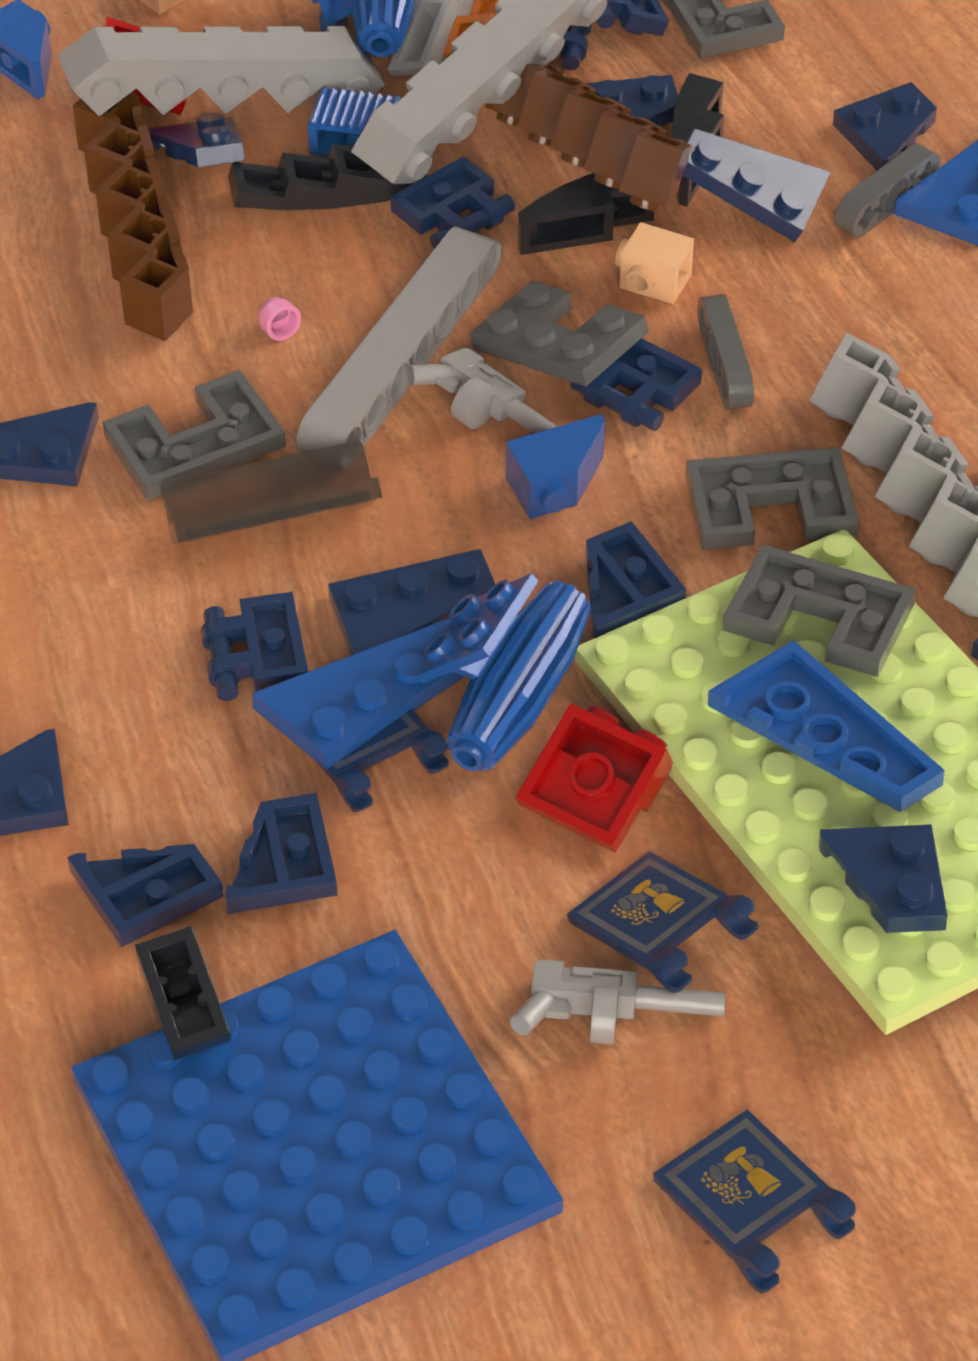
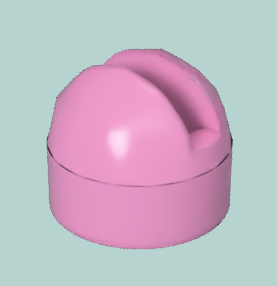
(276, 322)

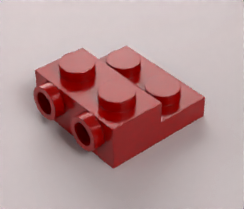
(596, 776)

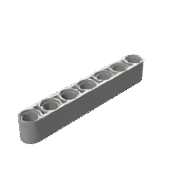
(404, 336)

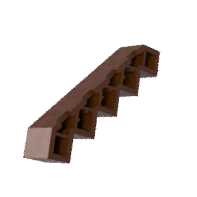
(597, 135)
(135, 216)

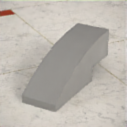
(427, 34)

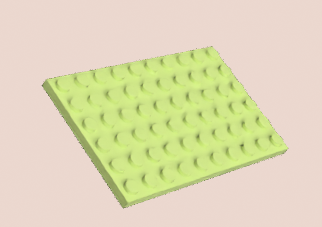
(775, 802)

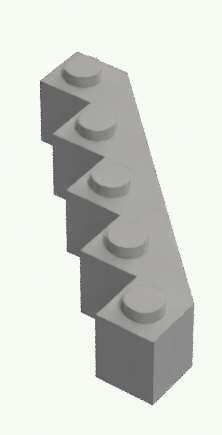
(219, 61)
(479, 71)
(921, 469)

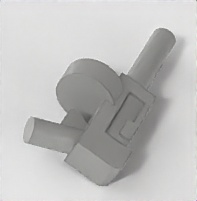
(479, 391)
(604, 996)

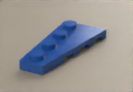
(946, 198)
(353, 698)
(826, 723)

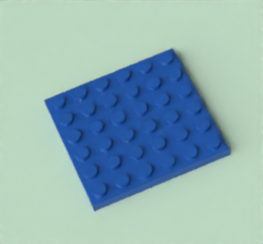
(316, 1148)

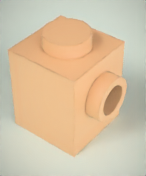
(655, 262)

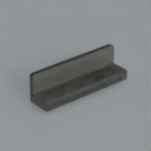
(268, 491)

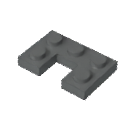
(722, 30)
(528, 335)
(236, 432)
(729, 486)
(864, 606)

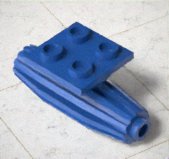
(377, 23)
(511, 660)

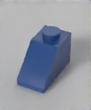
(25, 47)
(555, 465)

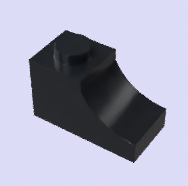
(182, 993)

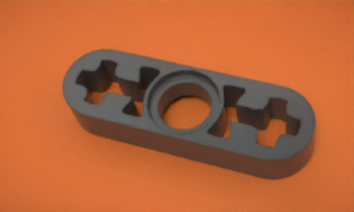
(876, 196)
(725, 352)

